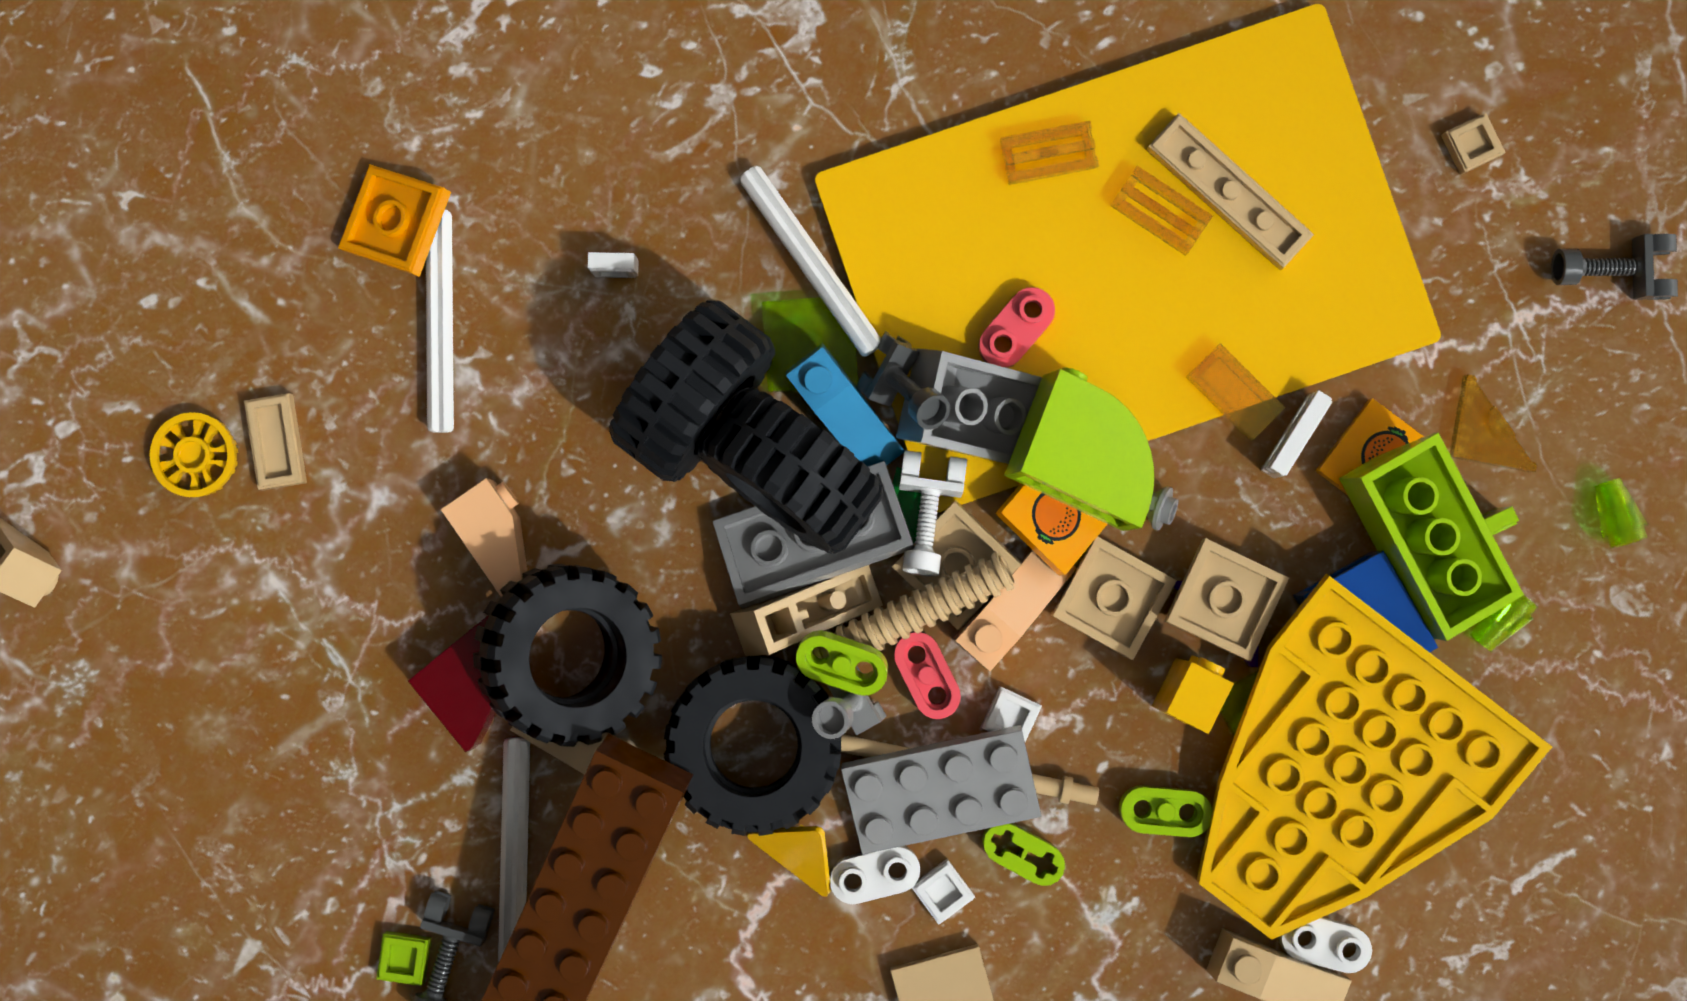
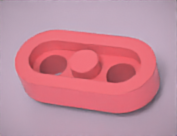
(1016, 327)
(927, 674)

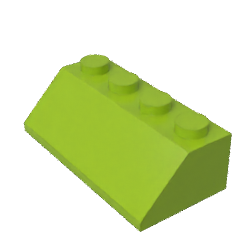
(1432, 535)

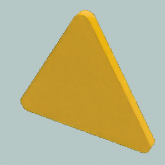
(801, 852)

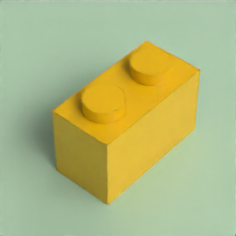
(1194, 692)

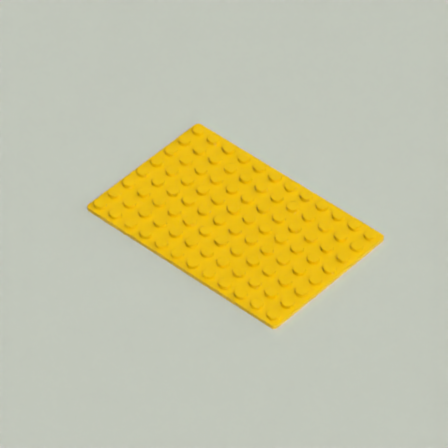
(947, 243)

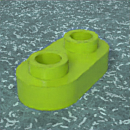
(840, 666)
(1164, 810)

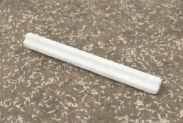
(810, 261)
(440, 329)
(513, 836)

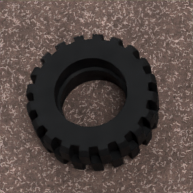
(688, 387)
(790, 469)
(624, 669)
(716, 796)

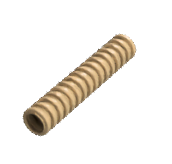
(928, 605)

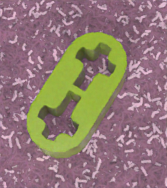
(1017, 862)

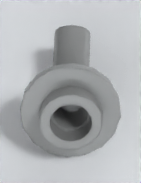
(1162, 508)

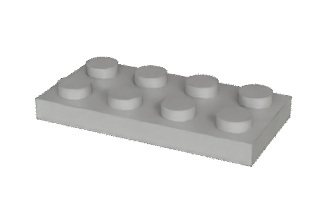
(772, 561)
(941, 789)

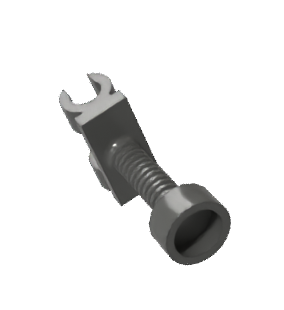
(1570, 266)
(925, 405)
(452, 935)

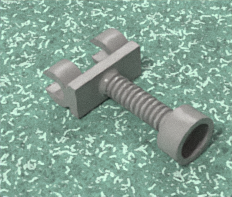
(844, 711)

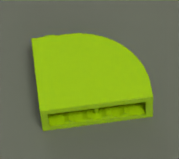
(1085, 451)

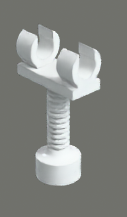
(922, 558)

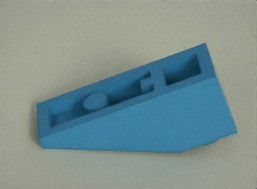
(843, 408)

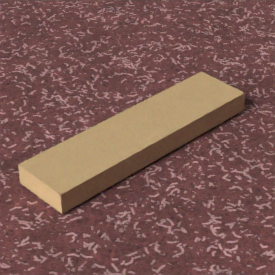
(1229, 191)

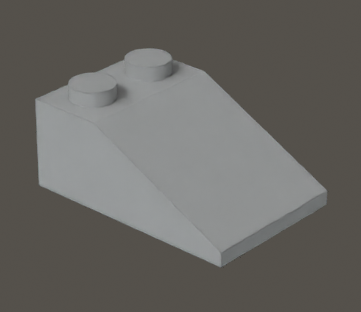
(984, 401)

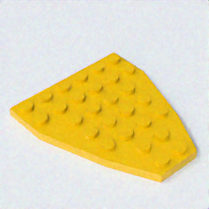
(1352, 766)

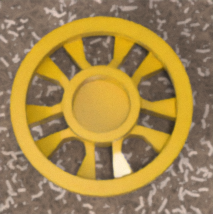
(193, 454)

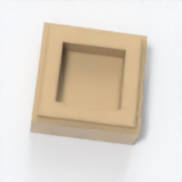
(1473, 143)

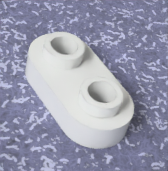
(874, 874)
(1327, 945)

